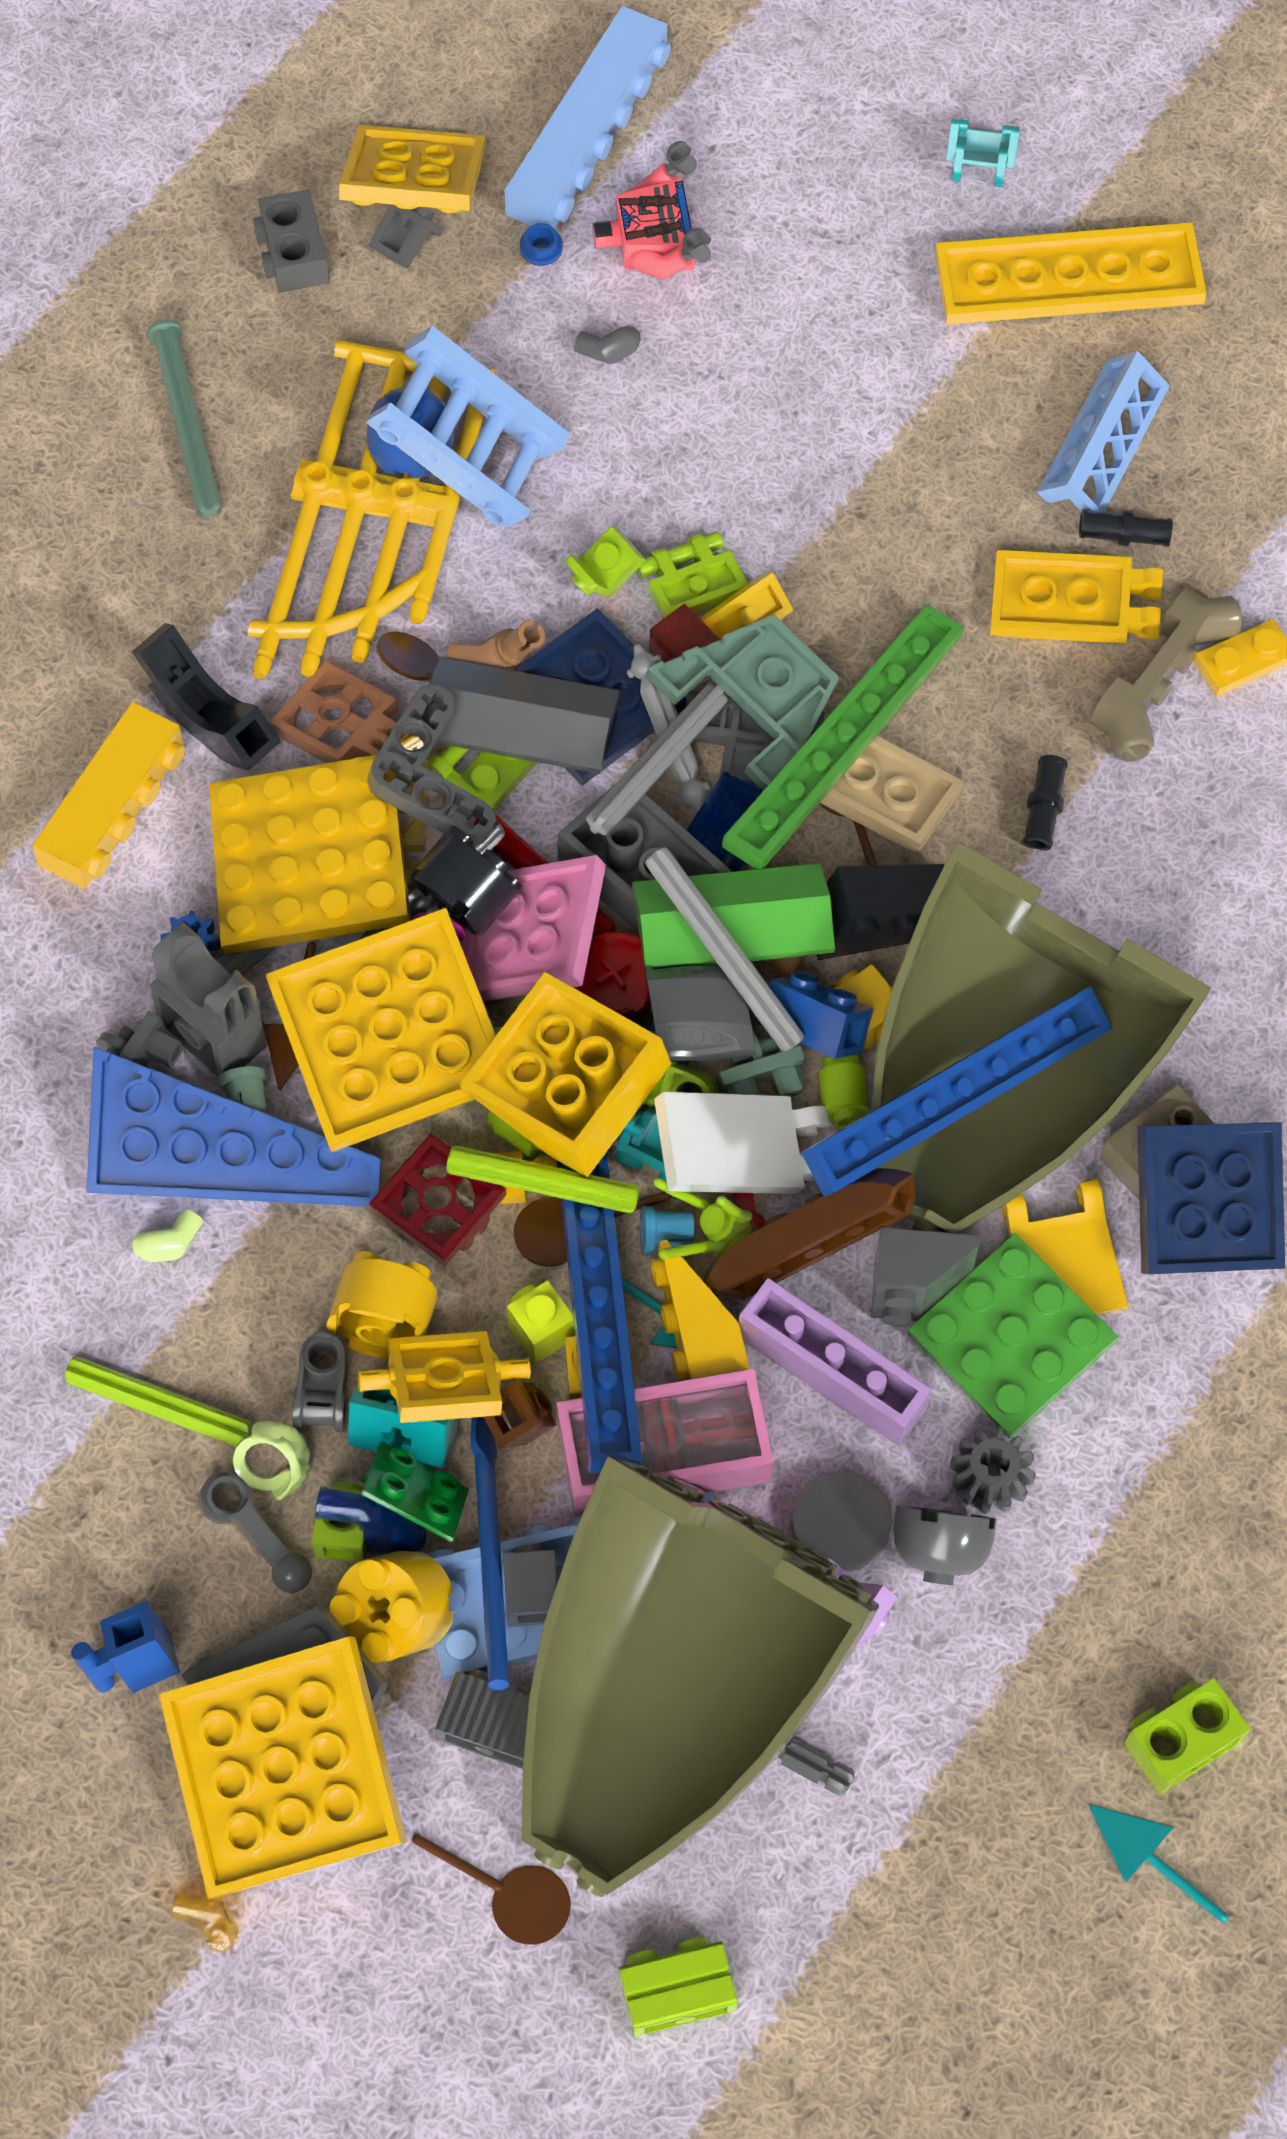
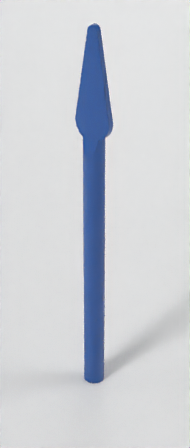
(485, 1453)

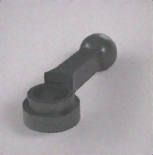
(289, 1570)

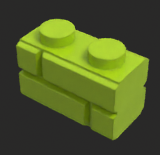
(677, 1986)

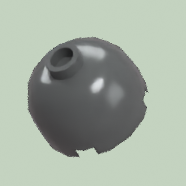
(942, 1541)

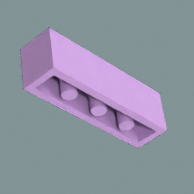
(834, 1362)

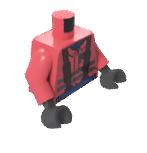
(655, 221)

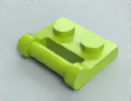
(487, 777)

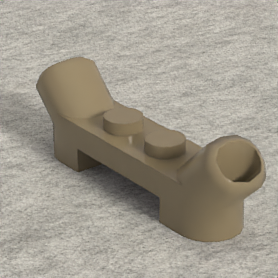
(1125, 706)

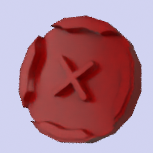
(617, 974)

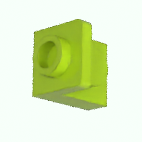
(605, 564)

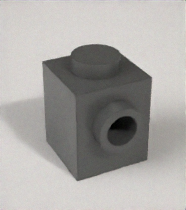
(529, 1584)

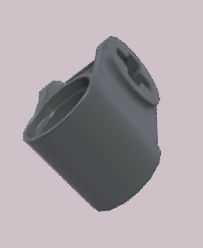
(321, 1393)

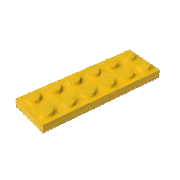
(1069, 273)

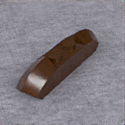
(811, 1232)

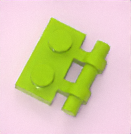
(696, 585)

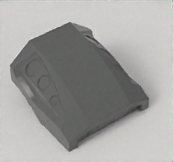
(699, 1014)

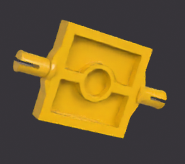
(444, 1376)

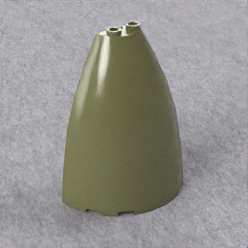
(980, 969)
(671, 1671)

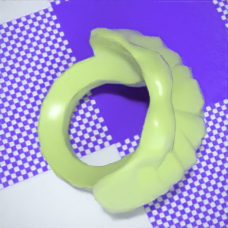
(290, 1444)

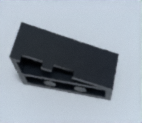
(877, 905)

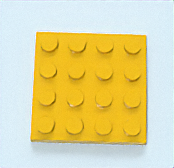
(306, 856)
(384, 1027)
(282, 1767)

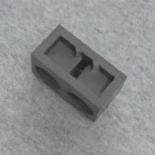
(292, 240)

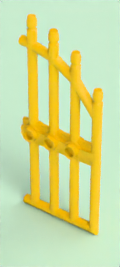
(360, 493)

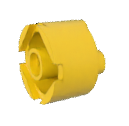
(381, 1302)
(394, 1604)

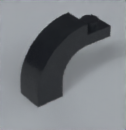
(222, 723)

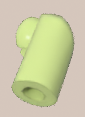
(168, 1243)

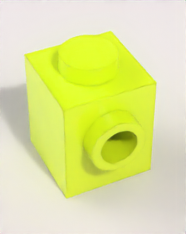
(540, 1320)

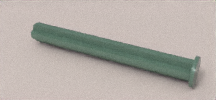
(166, 339)

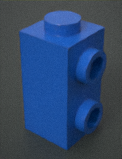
(827, 1017)

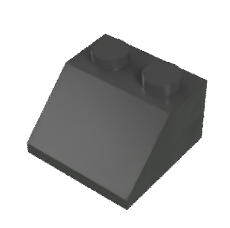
(917, 1271)

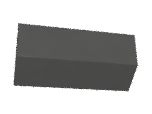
(526, 715)

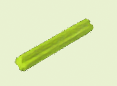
(542, 1179)
(157, 1401)

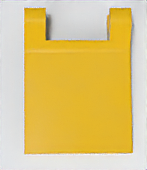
(1075, 1247)

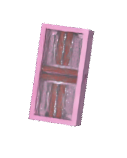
(690, 1429)

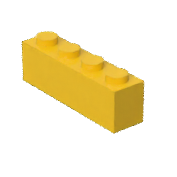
(109, 796)

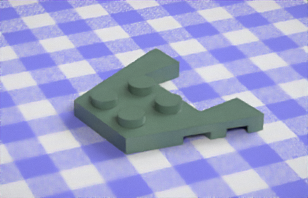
(767, 676)

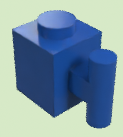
(135, 1648)

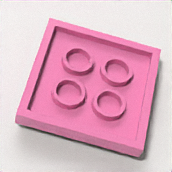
(540, 930)

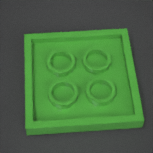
(1013, 1335)

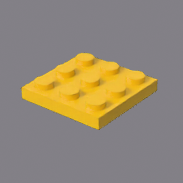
(412, 168)

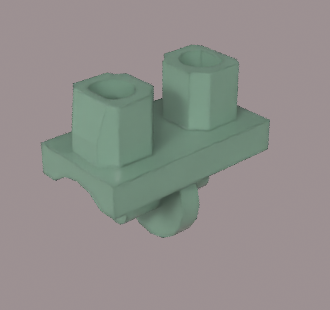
(781, 1067)

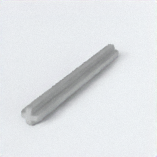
(656, 759)
(724, 949)

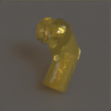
(213, 1917)

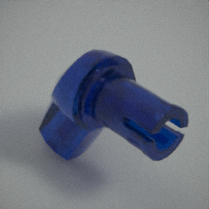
(382, 1528)

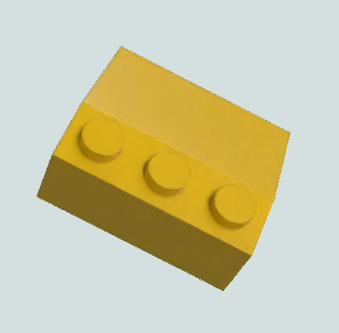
(567, 1073)

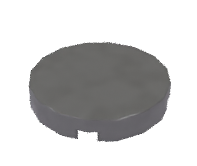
(842, 1519)

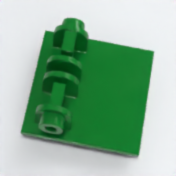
(415, 1490)

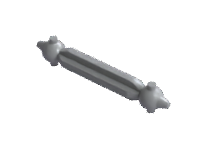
(662, 714)

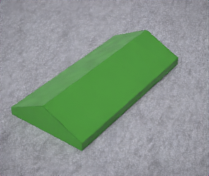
(764, 910)

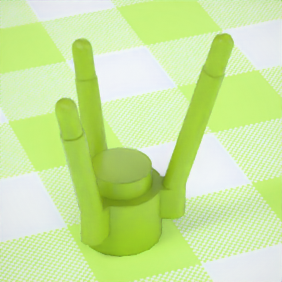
(718, 1221)

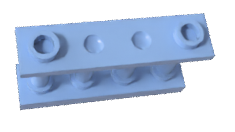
(493, 398)

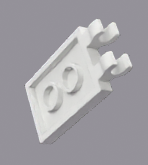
(734, 1142)

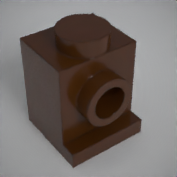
(527, 1412)

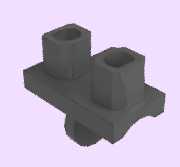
(146, 1043)

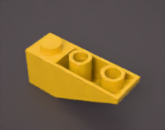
(703, 1328)

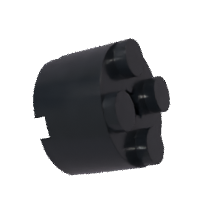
(465, 882)

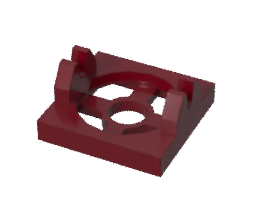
(438, 1245)

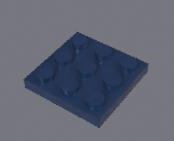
(599, 656)
(1211, 1197)

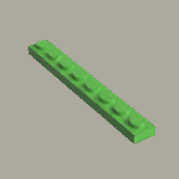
(842, 738)

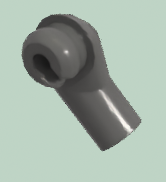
(611, 347)

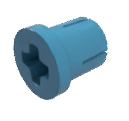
(673, 1226)

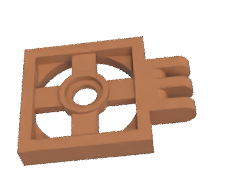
(366, 735)

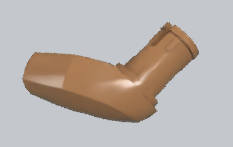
(503, 650)

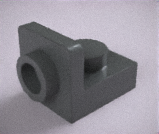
(403, 233)

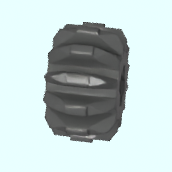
(973, 1470)

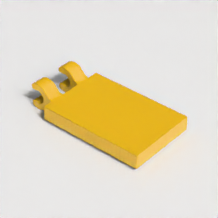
(1073, 597)

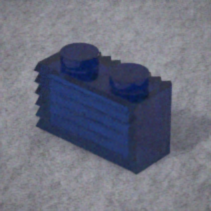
(719, 813)

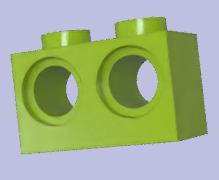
(1193, 1744)

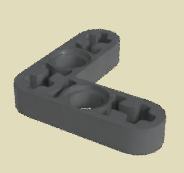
(409, 768)

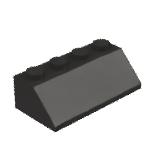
(627, 848)

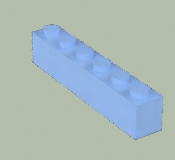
(587, 119)

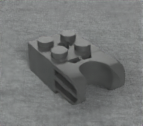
(204, 1004)

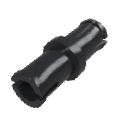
(1125, 528)
(1045, 802)

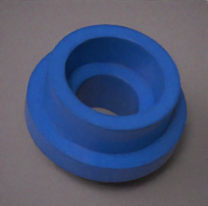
(537, 235)

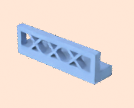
(1101, 424)

